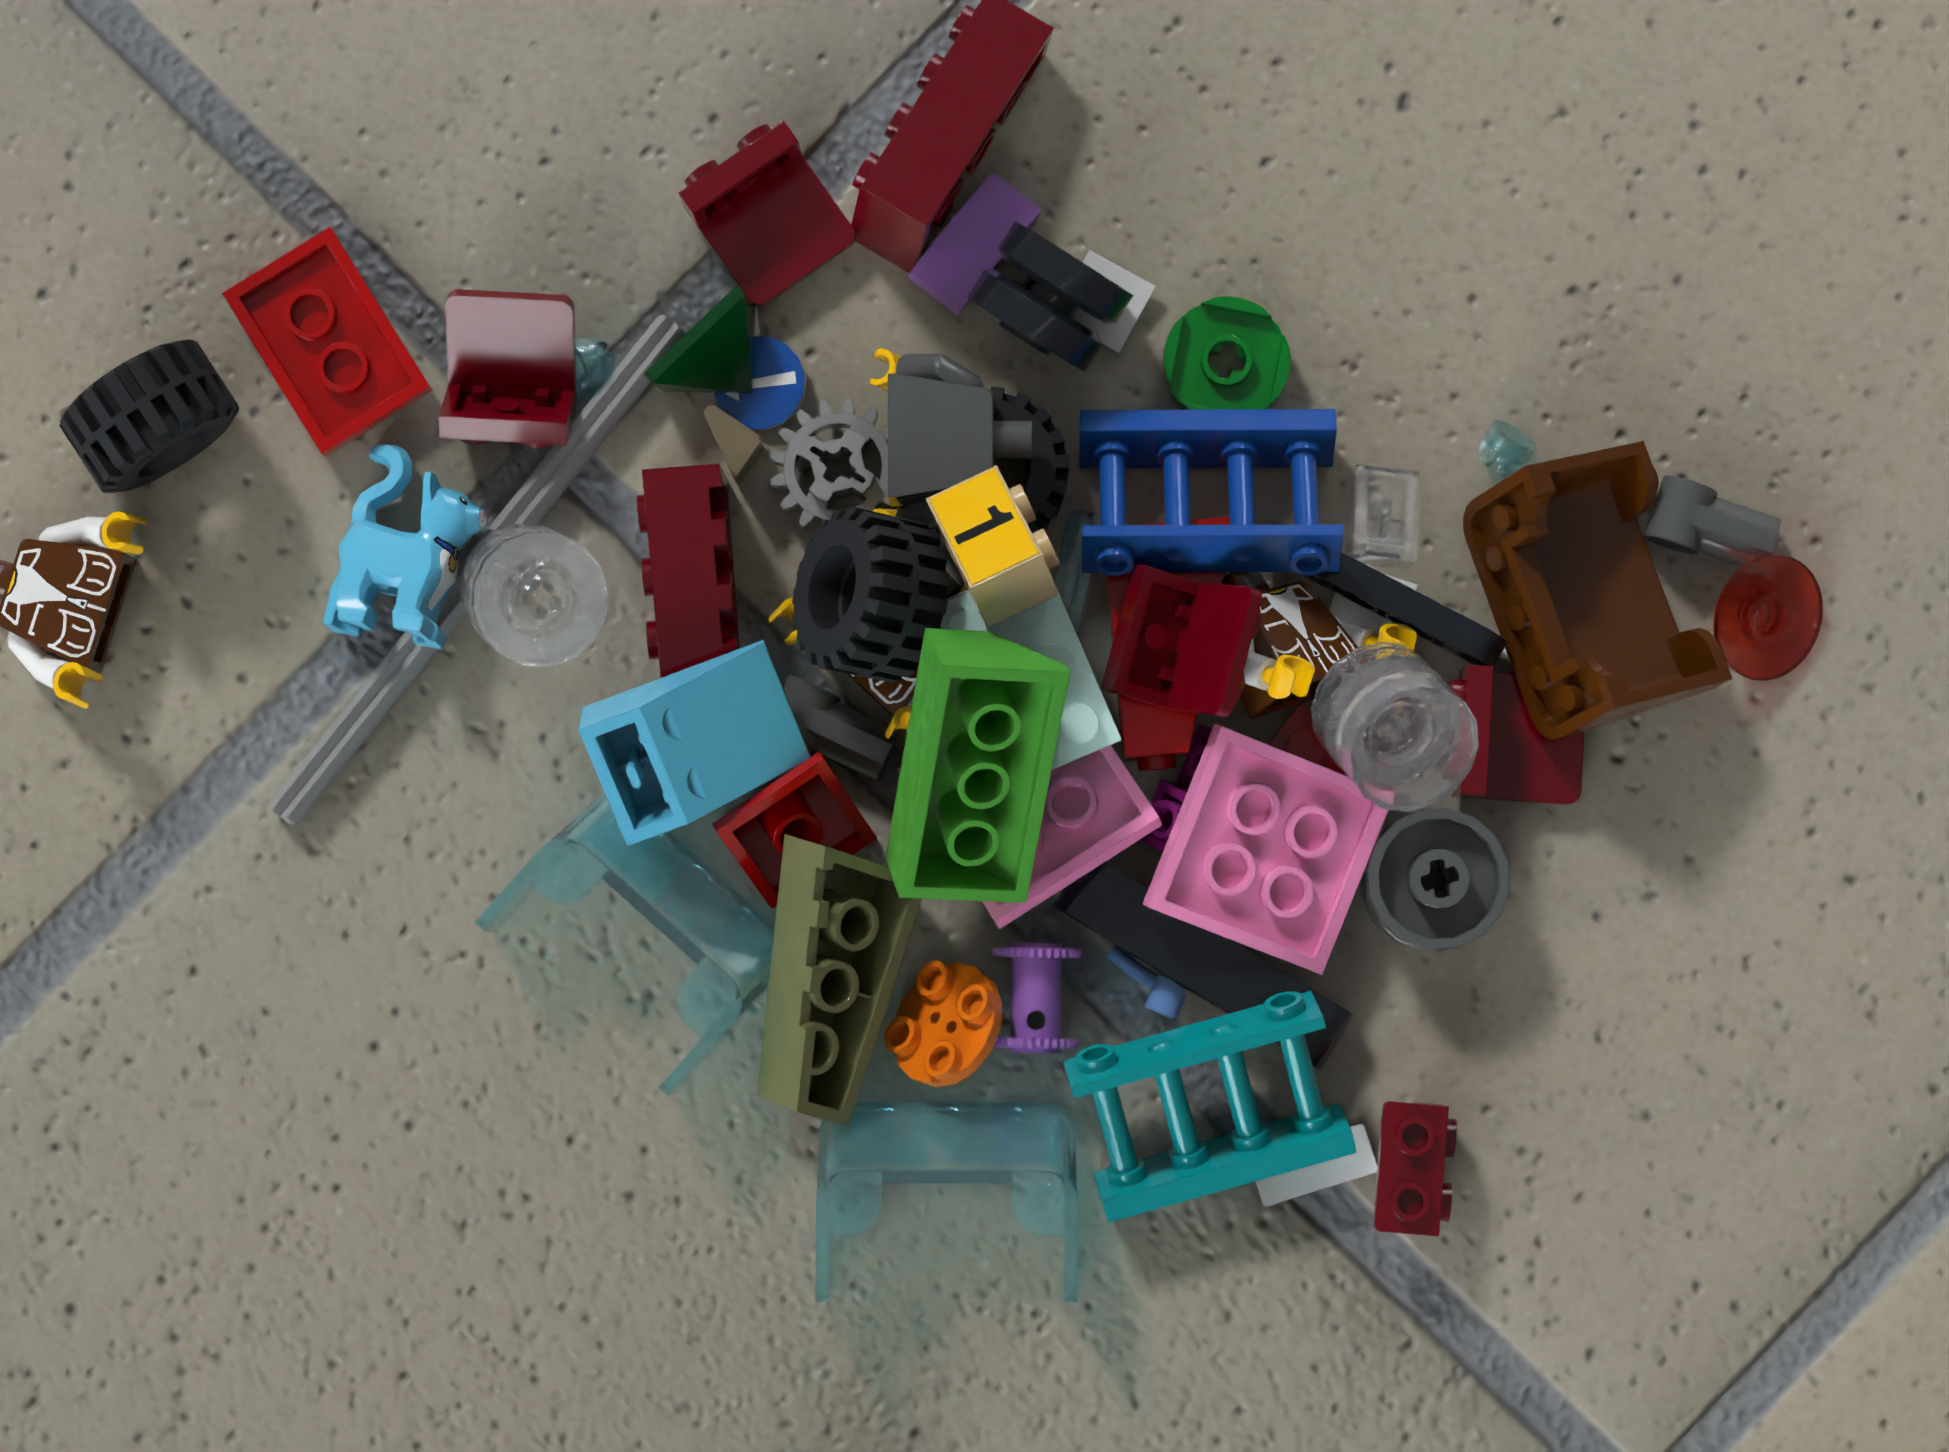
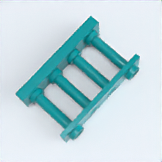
(1221, 1163)

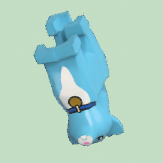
(398, 563)

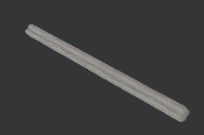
(526, 507)

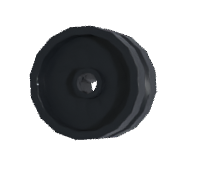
(1045, 304)

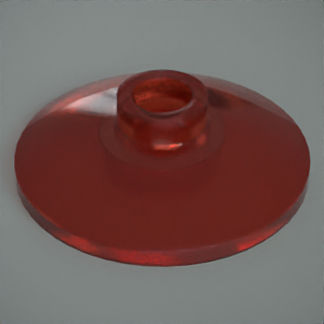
(1786, 620)

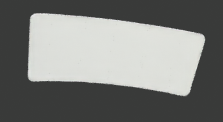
(1321, 1175)

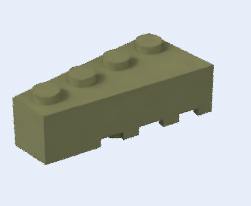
(829, 977)

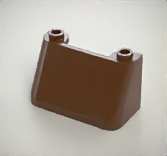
(1582, 592)

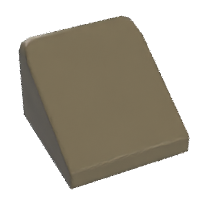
(736, 441)

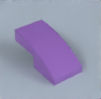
(972, 242)

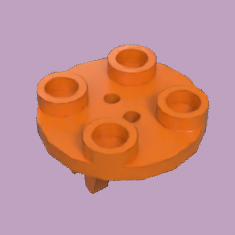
(931, 1048)

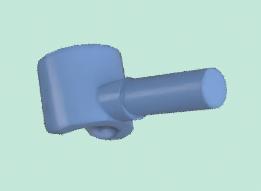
(1165, 995)

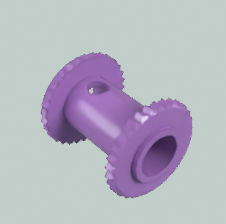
(1036, 987)

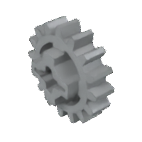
(853, 444)

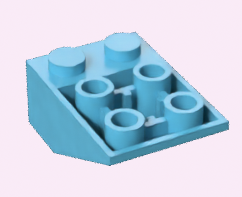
(692, 741)

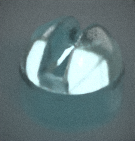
(592, 363)
(1506, 446)

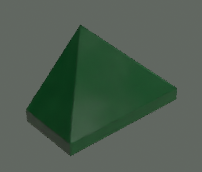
(713, 353)

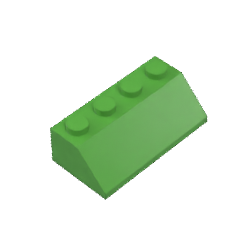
(975, 768)

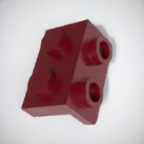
(1412, 1168)

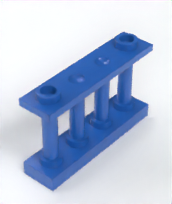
(1209, 440)

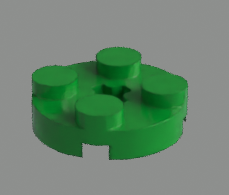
(1204, 332)

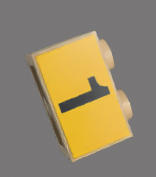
(993, 545)

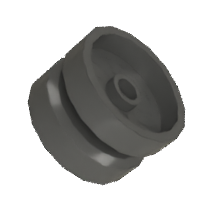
(1472, 872)

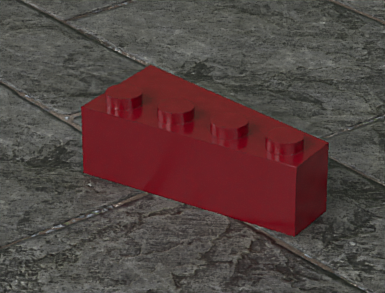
(946, 128)
(688, 565)

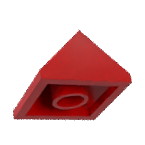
(801, 804)

